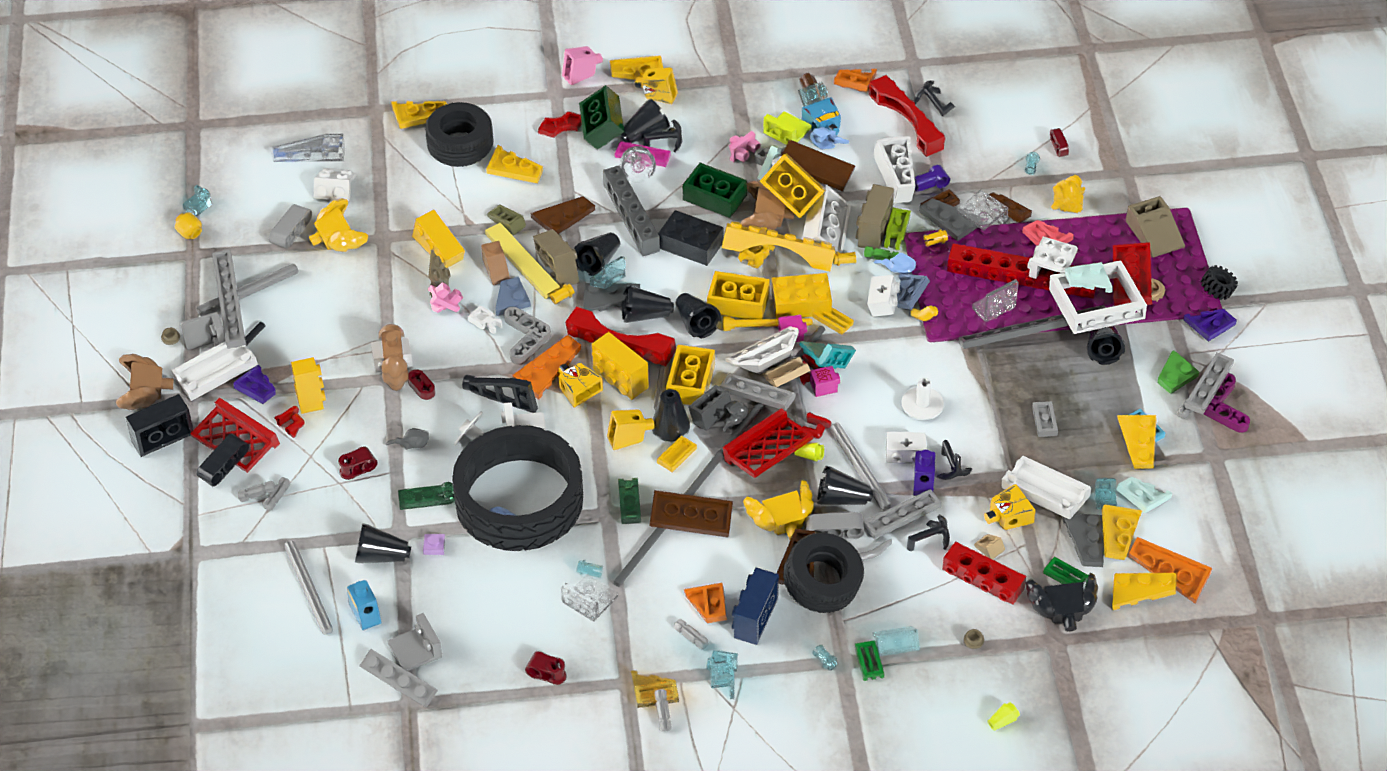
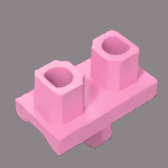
(741, 145)
(442, 299)

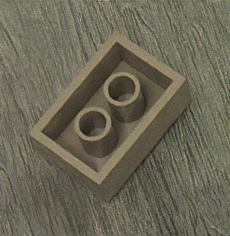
(875, 216)

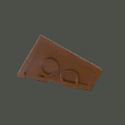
(564, 214)

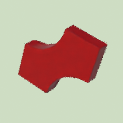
(553, 126)

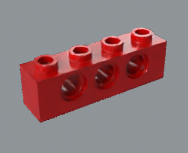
(984, 573)

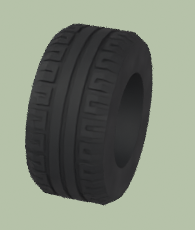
(459, 118)
(830, 550)

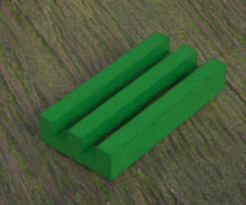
(1063, 576)
(872, 674)

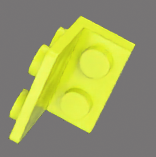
(785, 127)

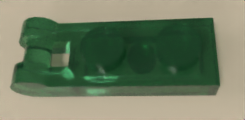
(426, 496)
(629, 501)

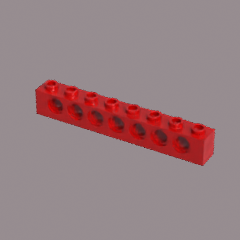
(1003, 268)

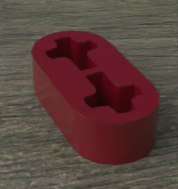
(1059, 142)
(418, 386)

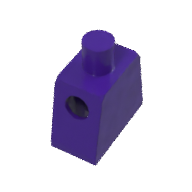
(924, 466)

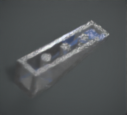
(313, 149)

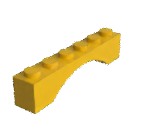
(816, 254)

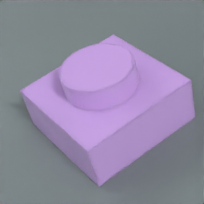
(434, 544)

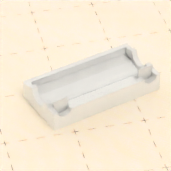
(213, 369)
(1047, 487)

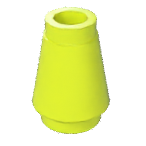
(811, 451)
(1003, 716)

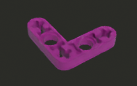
(1217, 403)

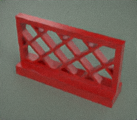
(243, 422)
(759, 436)

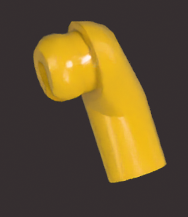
(924, 314)

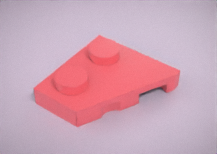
(1038, 229)

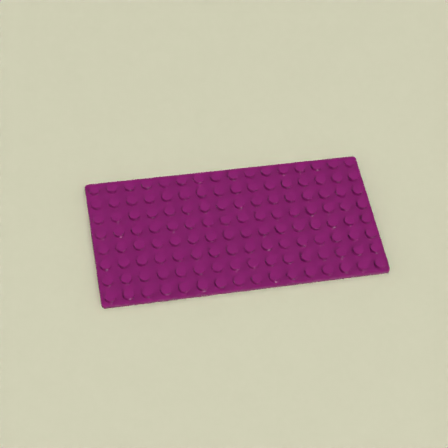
(1093, 236)

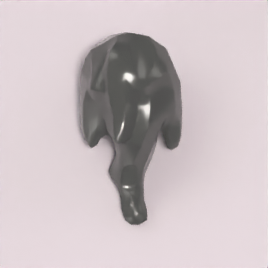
(738, 413)
(412, 439)

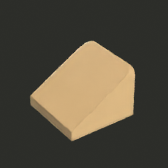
(990, 546)

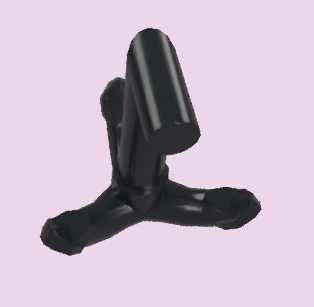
(928, 90)
(671, 133)
(954, 461)
(937, 527)

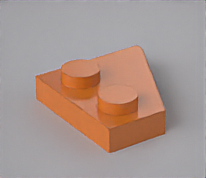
(855, 79)
(708, 601)

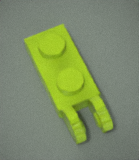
(897, 227)

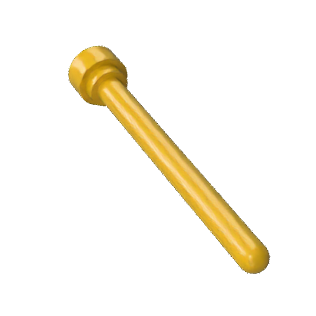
(730, 323)

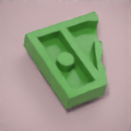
(1176, 373)

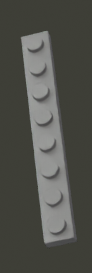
(229, 299)

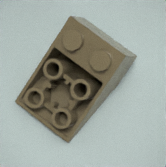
(1155, 224)

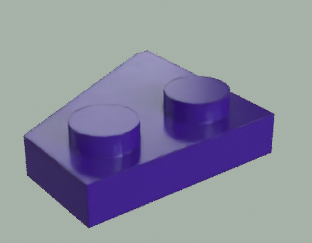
(1211, 324)
(255, 385)

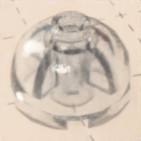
(637, 164)

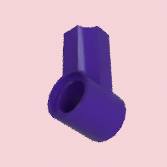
(935, 177)

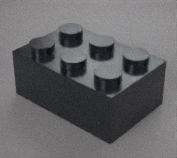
(691, 237)
(159, 425)

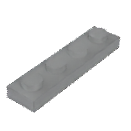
(1209, 383)
(758, 391)
(902, 514)
(398, 678)

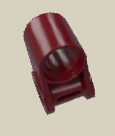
(357, 462)
(544, 666)

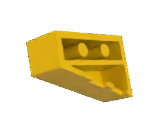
(436, 236)
(308, 385)

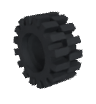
(1219, 282)

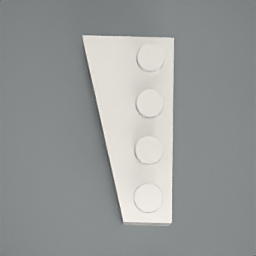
(895, 165)

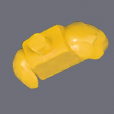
(334, 229)
(782, 512)

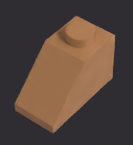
(495, 262)

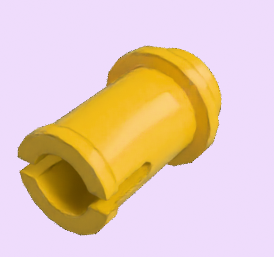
(938, 237)
(844, 258)
(561, 294)

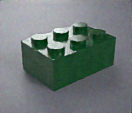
(601, 117)
(714, 190)

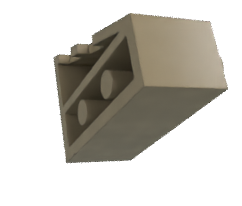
(558, 256)

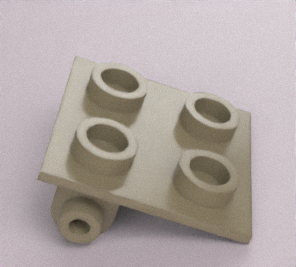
(437, 271)

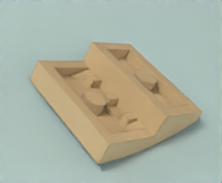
(786, 371)

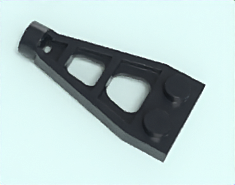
(521, 389)

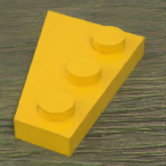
(634, 67)
(414, 114)
(511, 166)
(1140, 438)
(1118, 530)
(1134, 587)

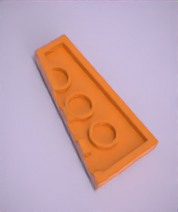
(545, 367)
(1156, 559)

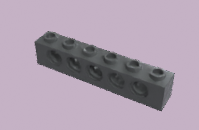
(631, 211)

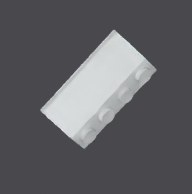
(828, 220)

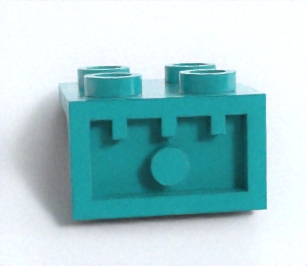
(829, 355)

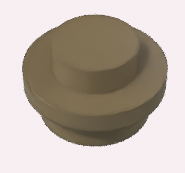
(170, 336)
(973, 639)

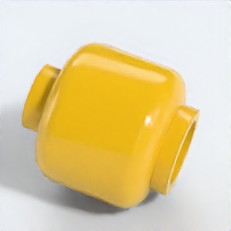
(188, 225)

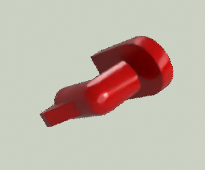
(811, 363)
(298, 421)
(820, 422)

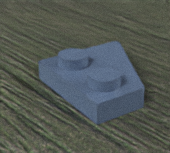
(910, 289)
(511, 295)

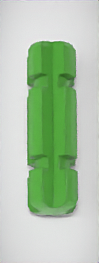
(879, 253)

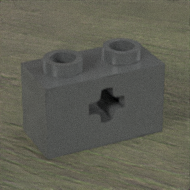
(710, 407)

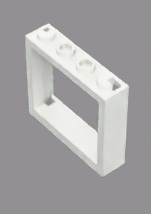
(1102, 317)

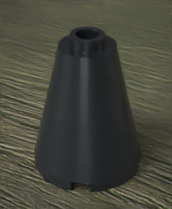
(646, 120)
(596, 252)
(644, 305)
(697, 315)
(1105, 345)
(670, 417)
(842, 489)
(380, 546)

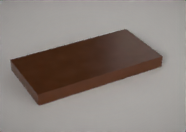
(820, 166)
(691, 513)

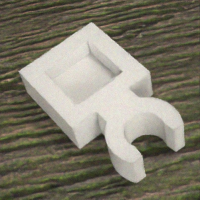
(484, 318)

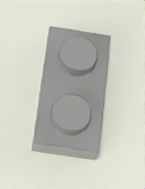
(1045, 419)

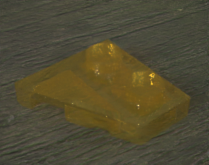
(646, 686)

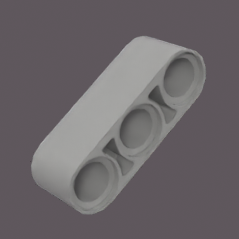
(290, 226)
(845, 525)

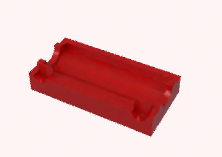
(1137, 261)

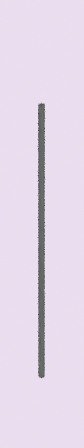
(703, 475)

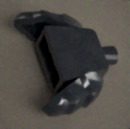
(1064, 601)

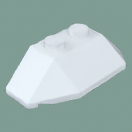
(766, 352)

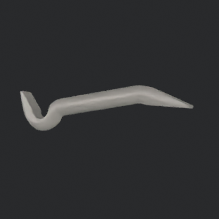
(865, 555)

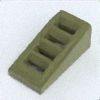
(509, 219)

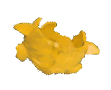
(1069, 195)
(756, 254)

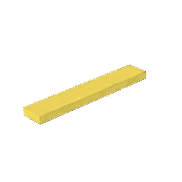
(523, 260)

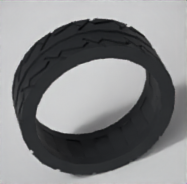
(516, 444)

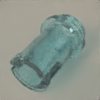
(1032, 161)
(588, 568)
(828, 661)

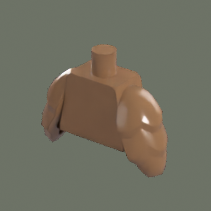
(768, 208)
(394, 366)
(144, 383)

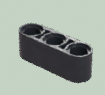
(222, 460)

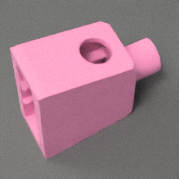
(580, 64)

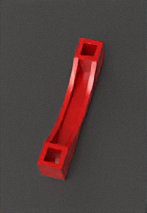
(888, 94)
(652, 347)

